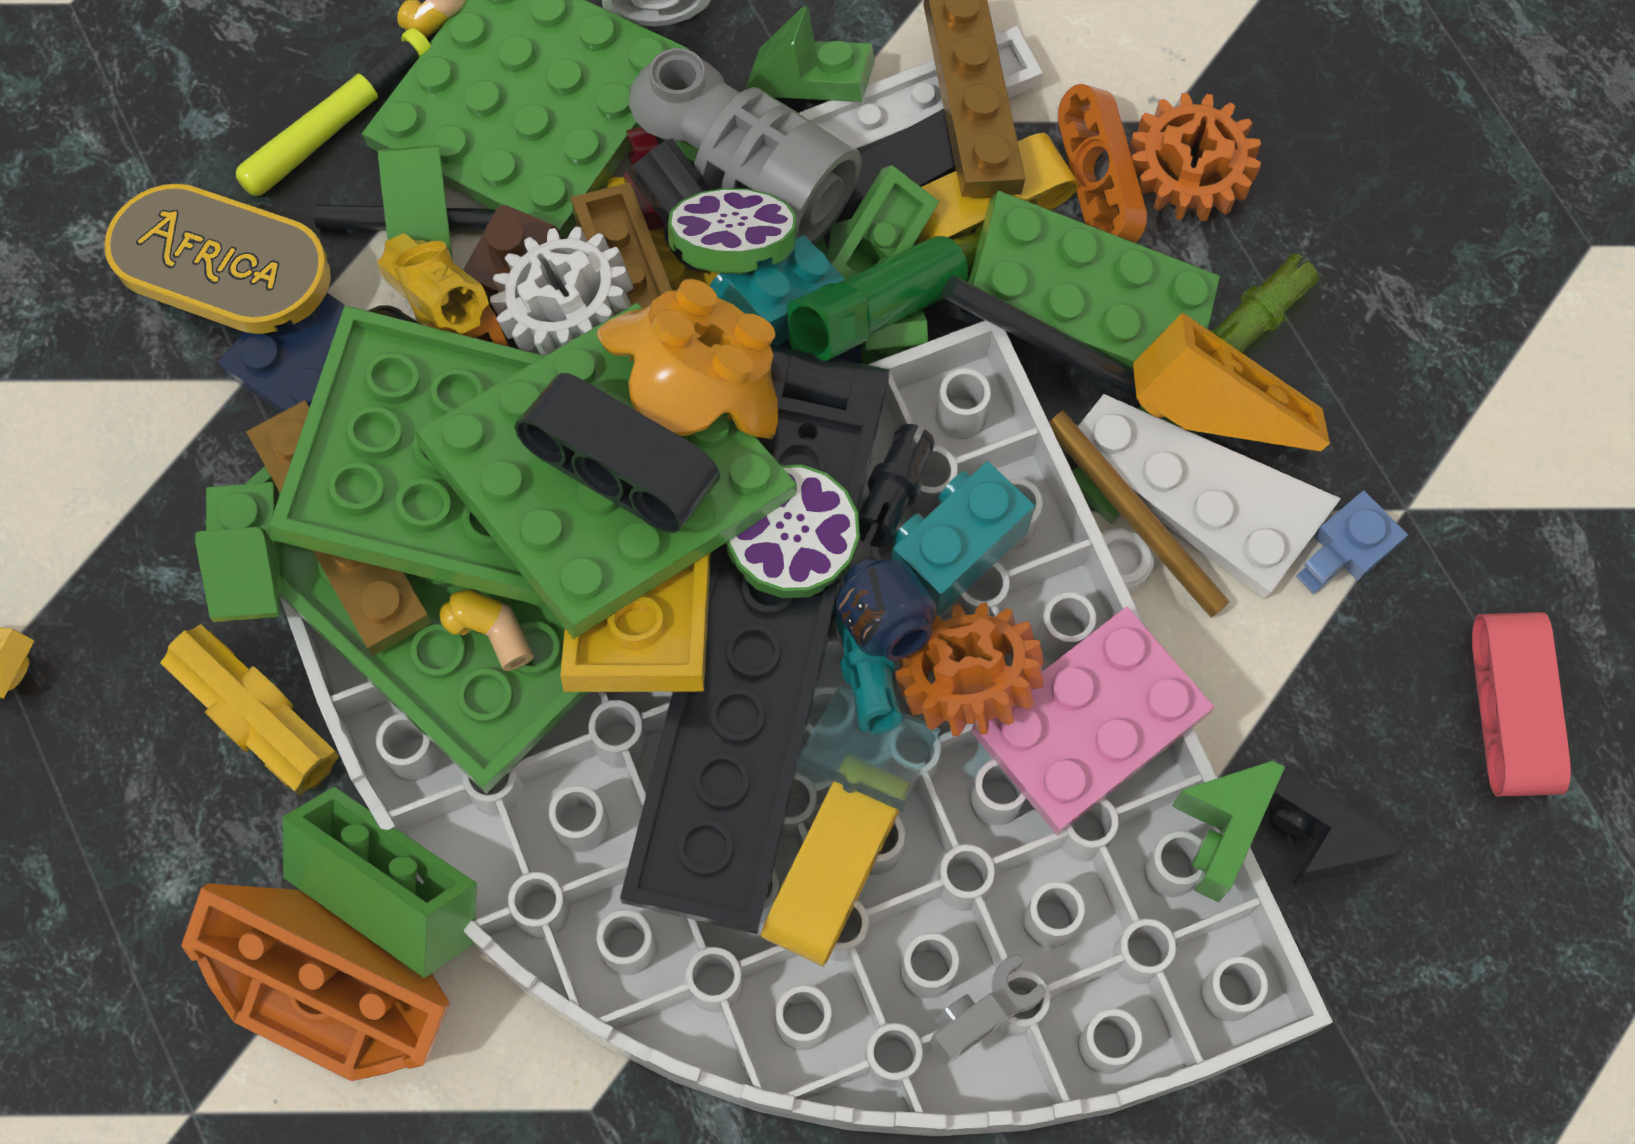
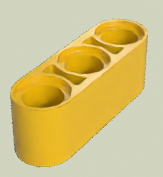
(1046, 185)
(829, 874)

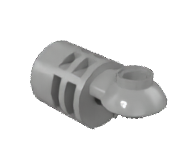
(746, 139)

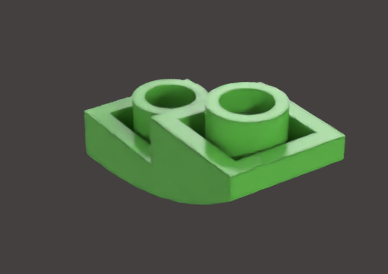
(414, 193)

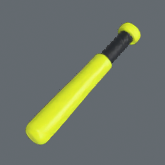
(318, 125)

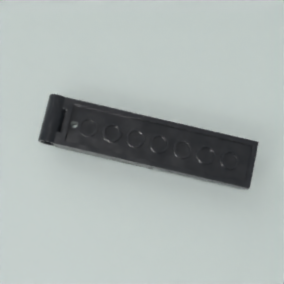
(736, 746)

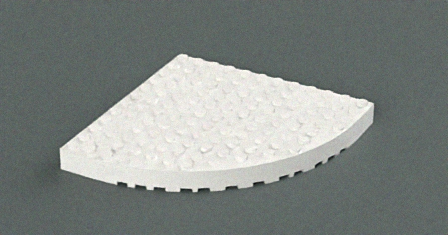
(1135, 964)

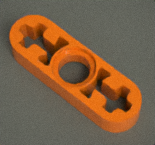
(1082, 150)

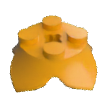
(697, 361)

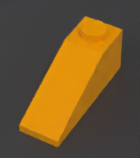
(1221, 391)

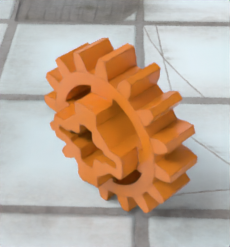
(1224, 156)
(971, 670)

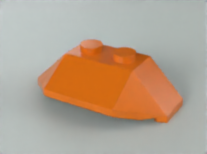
(312, 981)

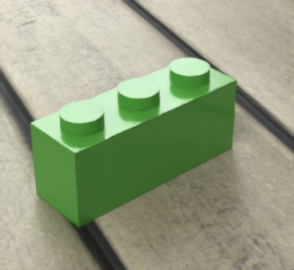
(372, 883)

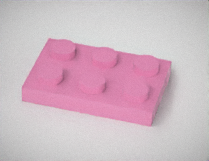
(1095, 720)

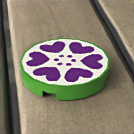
(732, 230)
(802, 541)

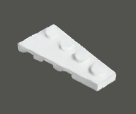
(1212, 497)

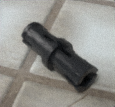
(894, 484)

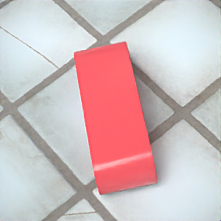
(1521, 704)

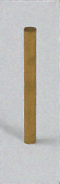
(1138, 515)

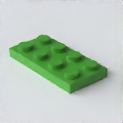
(1086, 278)

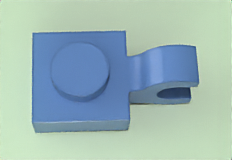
(1353, 540)

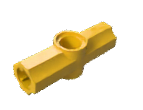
(433, 283)
(249, 709)

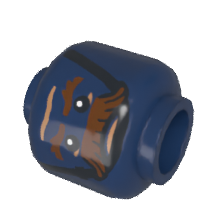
(886, 608)

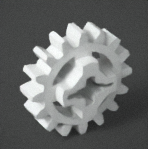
(583, 270)

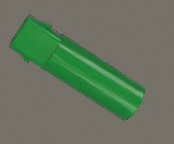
(860, 305)

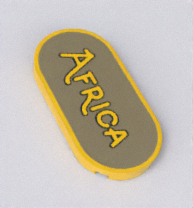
(217, 258)

